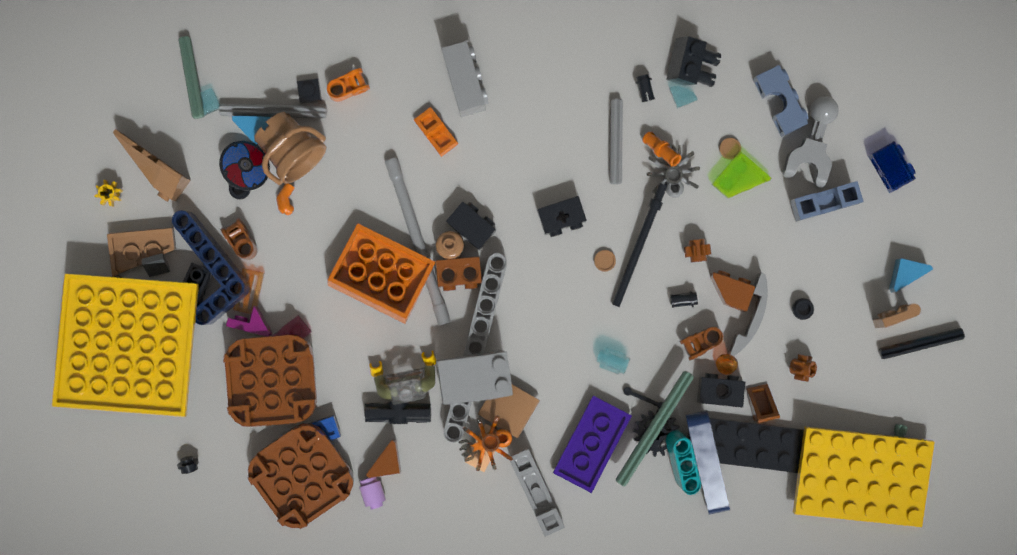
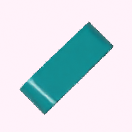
(689, 469)

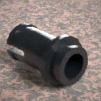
(645, 86)
(684, 299)

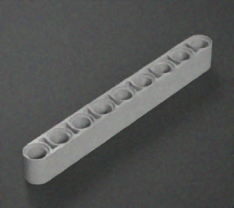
(482, 338)

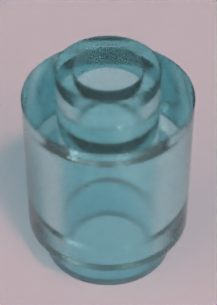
(613, 360)

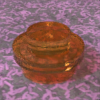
(726, 364)

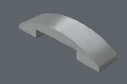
(761, 290)
(536, 492)

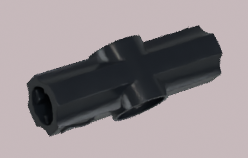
(398, 413)

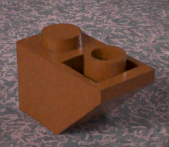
(733, 292)

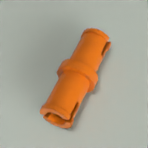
(661, 148)

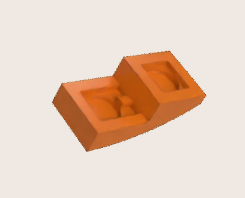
(435, 131)

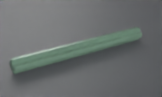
(654, 428)

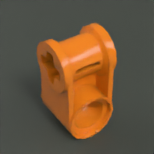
(349, 85)

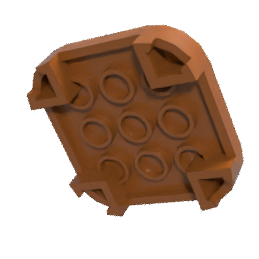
(270, 380)
(301, 475)

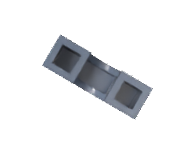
(776, 83)
(826, 201)

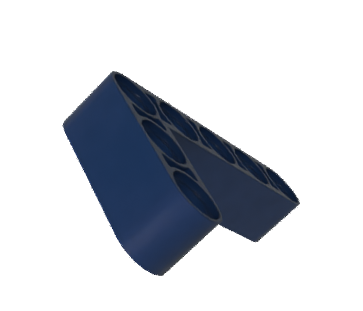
(214, 266)

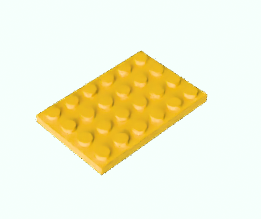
(863, 476)

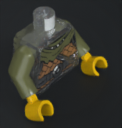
(405, 385)

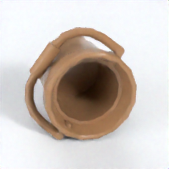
(289, 148)

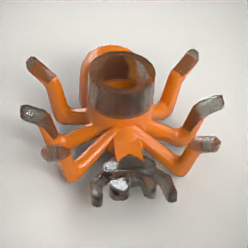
(490, 443)

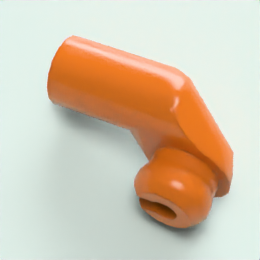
(283, 199)

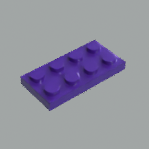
(592, 444)

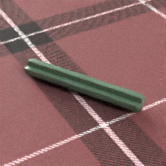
(191, 77)

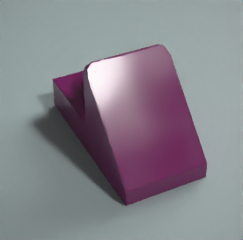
(256, 325)

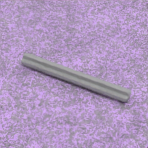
(300, 111)

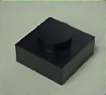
(309, 91)

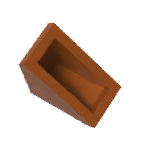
(762, 404)
(387, 463)

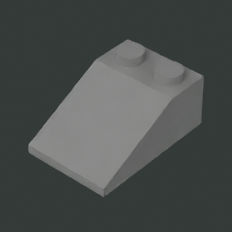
(474, 377)

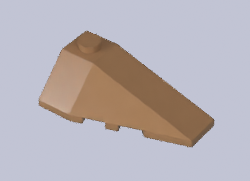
(160, 175)

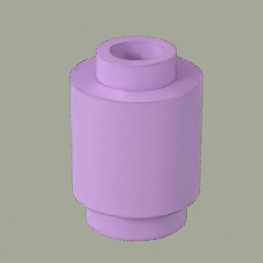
(372, 492)

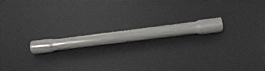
(397, 178)

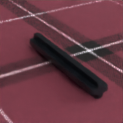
(921, 343)

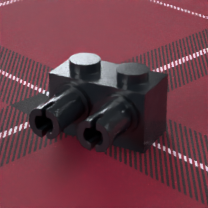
(687, 62)

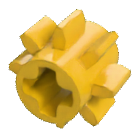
(114, 196)

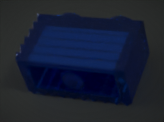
(892, 166)

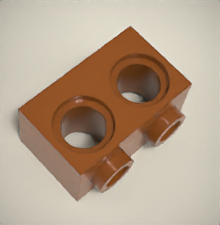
(458, 267)

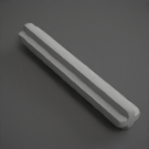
(616, 141)

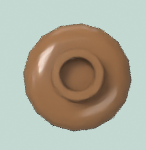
(449, 245)

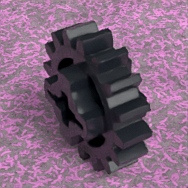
(655, 447)

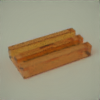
(257, 291)

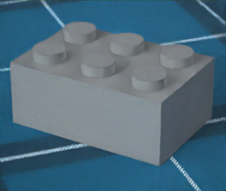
(465, 78)

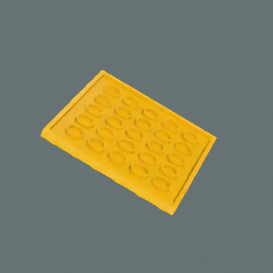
(125, 345)

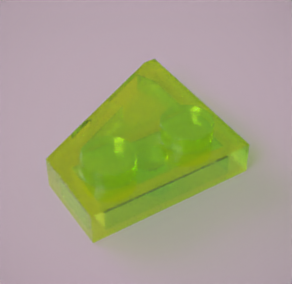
(739, 176)

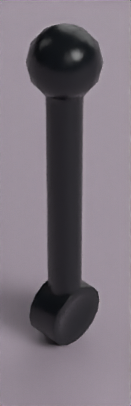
(627, 391)

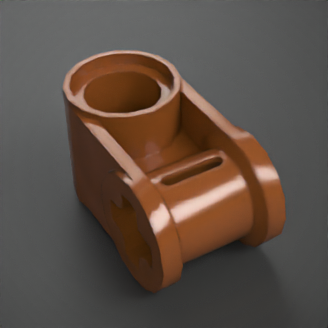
(237, 236)
(700, 342)

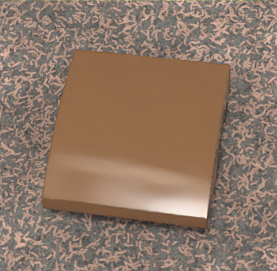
(512, 410)

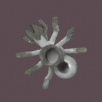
(674, 175)

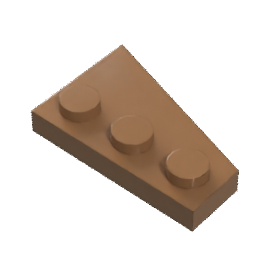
(130, 247)

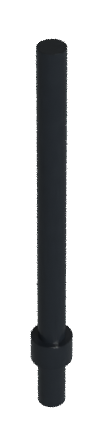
(655, 204)

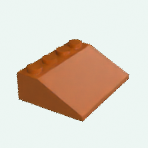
(381, 273)

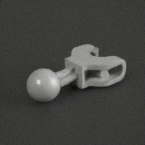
(812, 150)

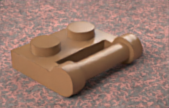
(893, 317)

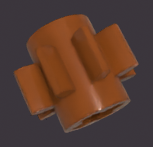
(697, 250)
(803, 367)

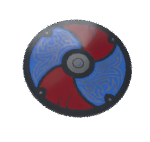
(242, 165)

